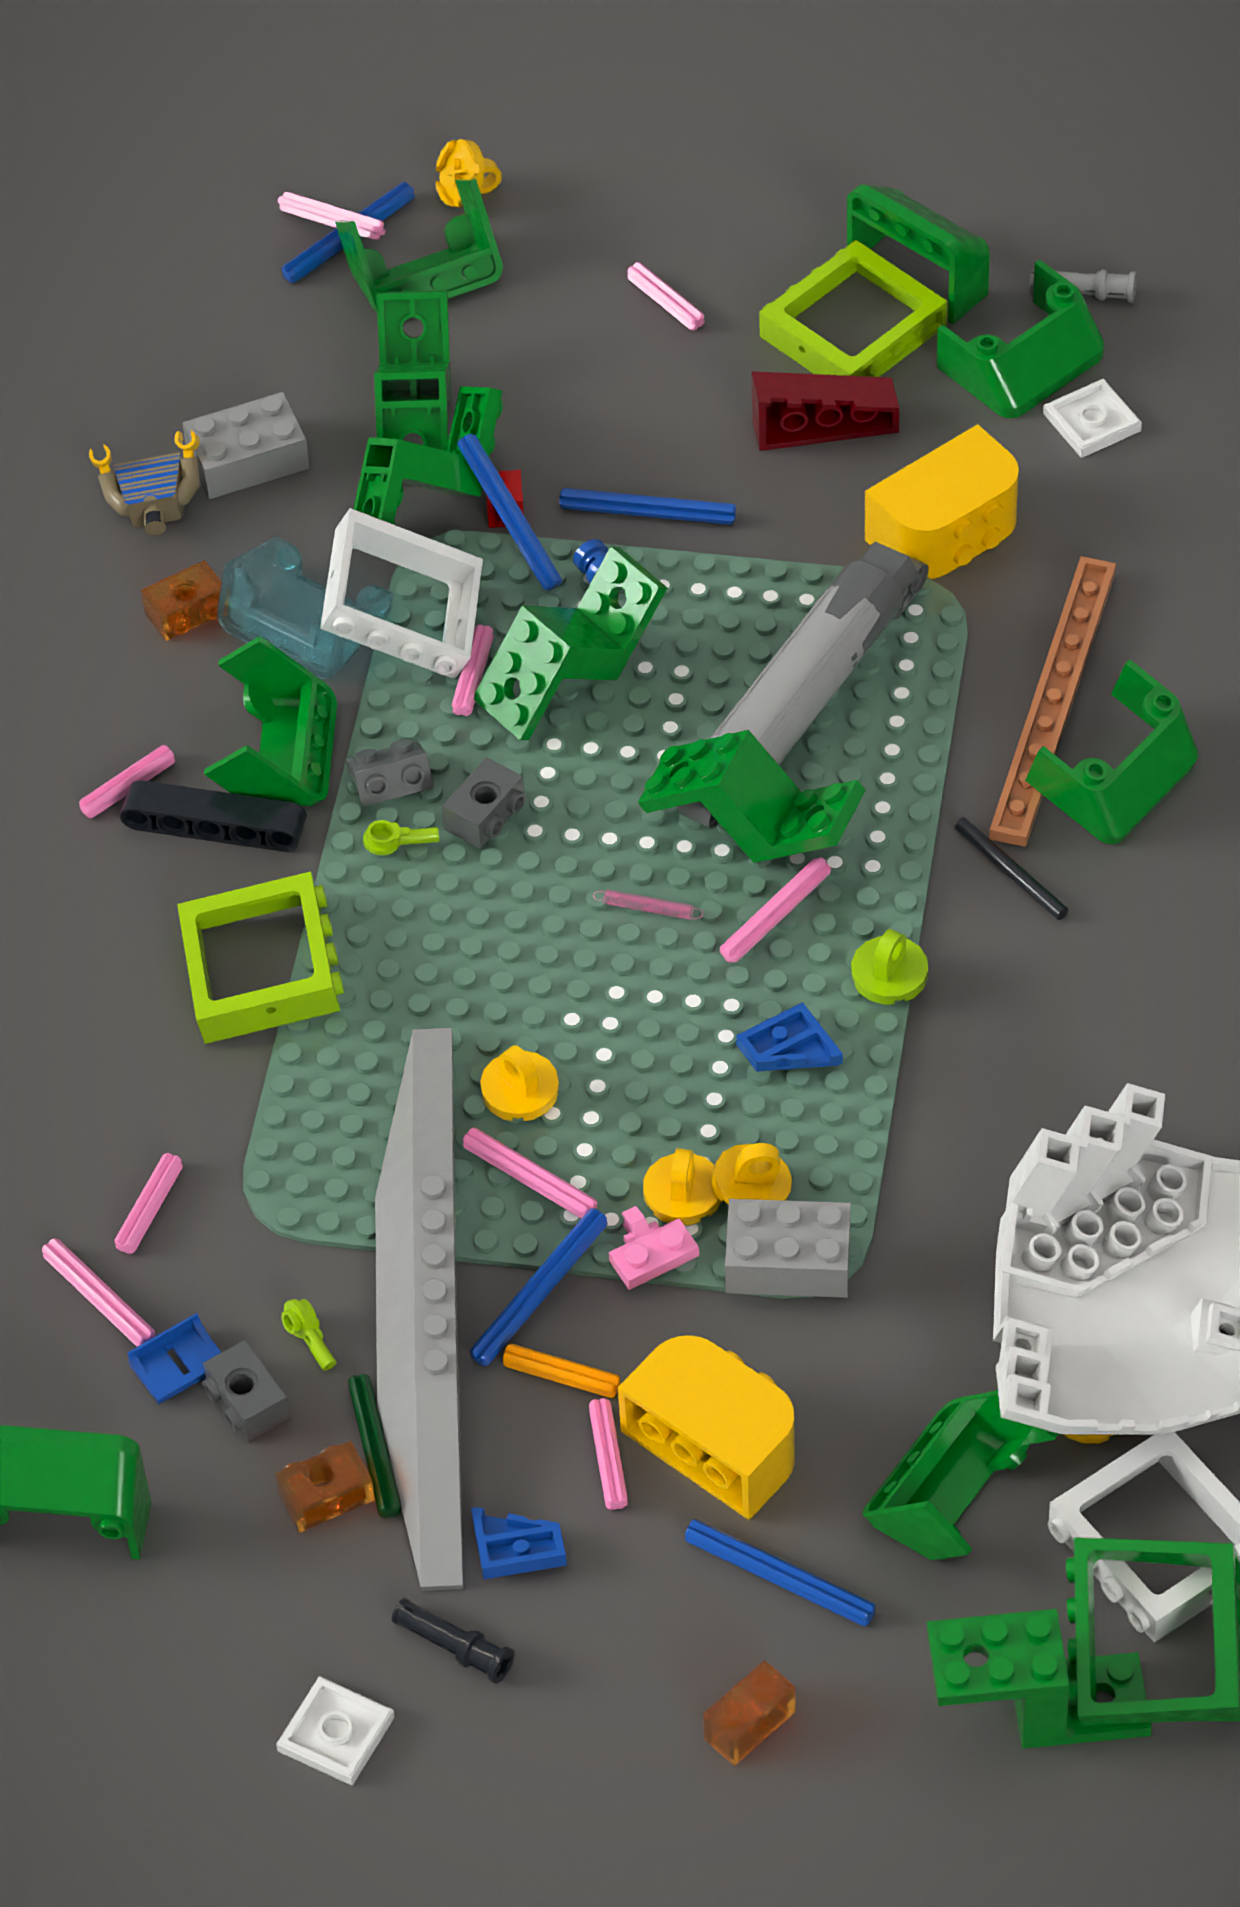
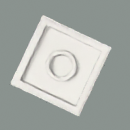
(1092, 418)
(335, 1730)

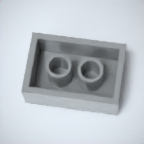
(247, 445)
(788, 1248)

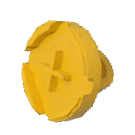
(464, 160)
(519, 1085)
(751, 1173)
(680, 1188)

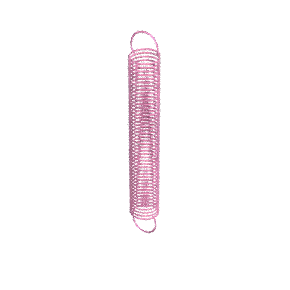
(649, 901)

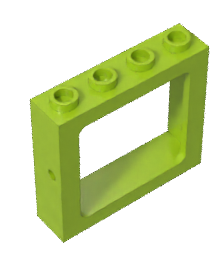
(822, 357)
(289, 1001)

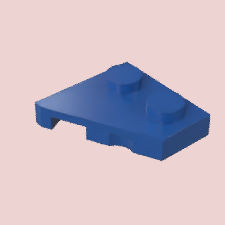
(789, 1042)
(516, 1544)

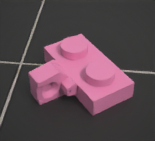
(651, 1249)

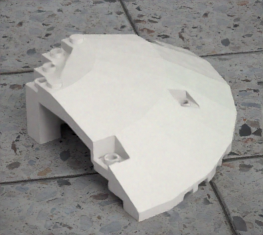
(1118, 1279)

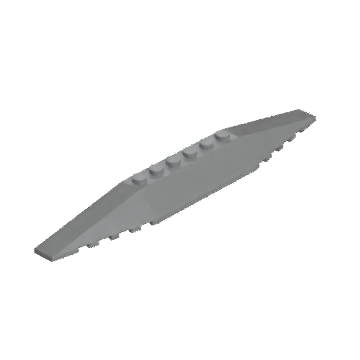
(419, 1310)

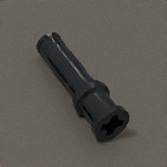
(469, 1647)

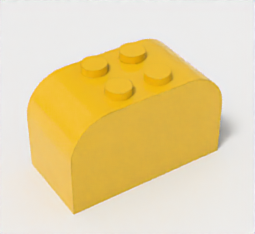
(947, 503)
(711, 1420)

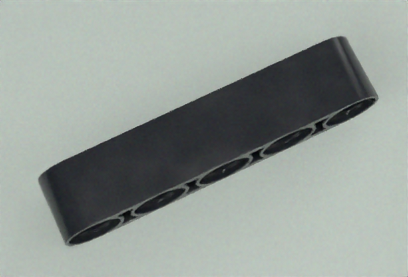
(213, 816)

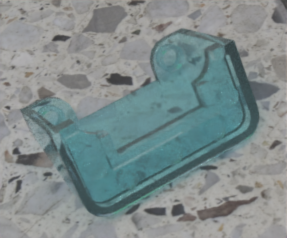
(271, 599)

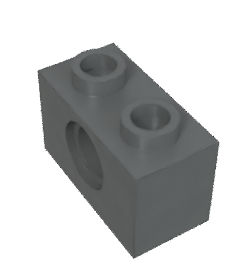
(483, 803)
(239, 1371)

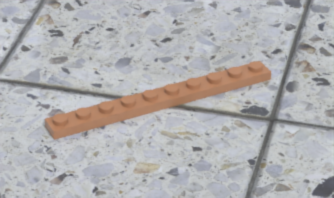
(1053, 697)

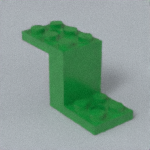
(413, 371)
(397, 461)
(569, 643)
(751, 796)
(1031, 1668)

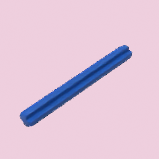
(332, 244)
(647, 506)
(509, 512)
(538, 1287)
(780, 1572)

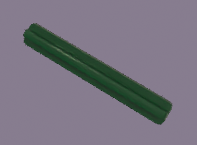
(374, 1446)

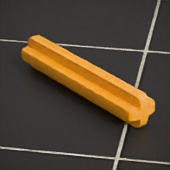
(561, 1370)

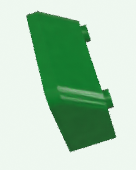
(889, 212)
(463, 267)
(1036, 363)
(295, 732)
(1117, 800)
(946, 1472)
(76, 1477)

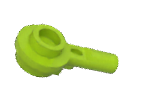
(385, 837)
(302, 1321)

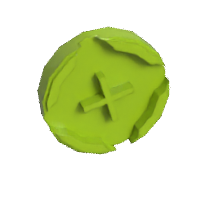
(889, 968)

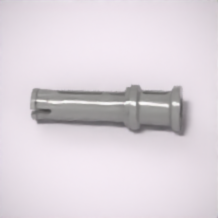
(1101, 285)

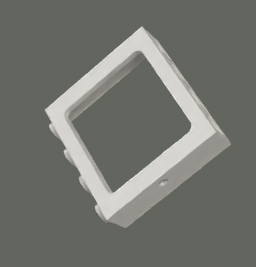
(413, 551)
(1149, 1611)

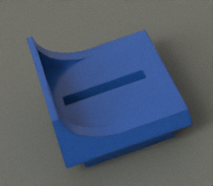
(158, 1370)

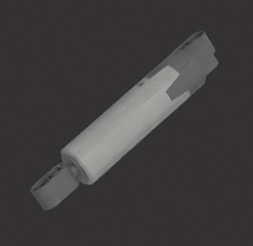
(821, 654)

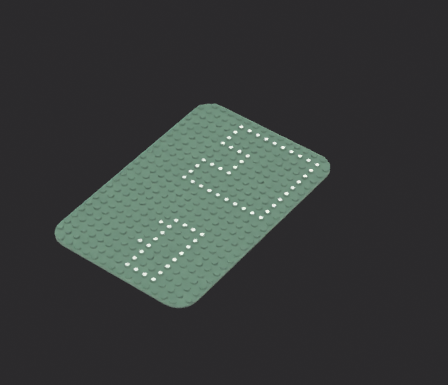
(614, 996)

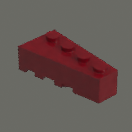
(820, 408)

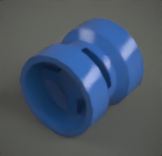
(589, 557)

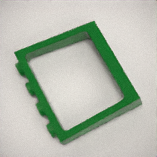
(1225, 1565)

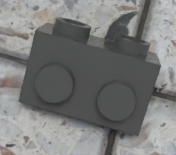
(390, 771)

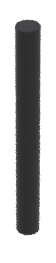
(1011, 868)

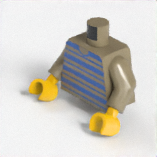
(152, 487)

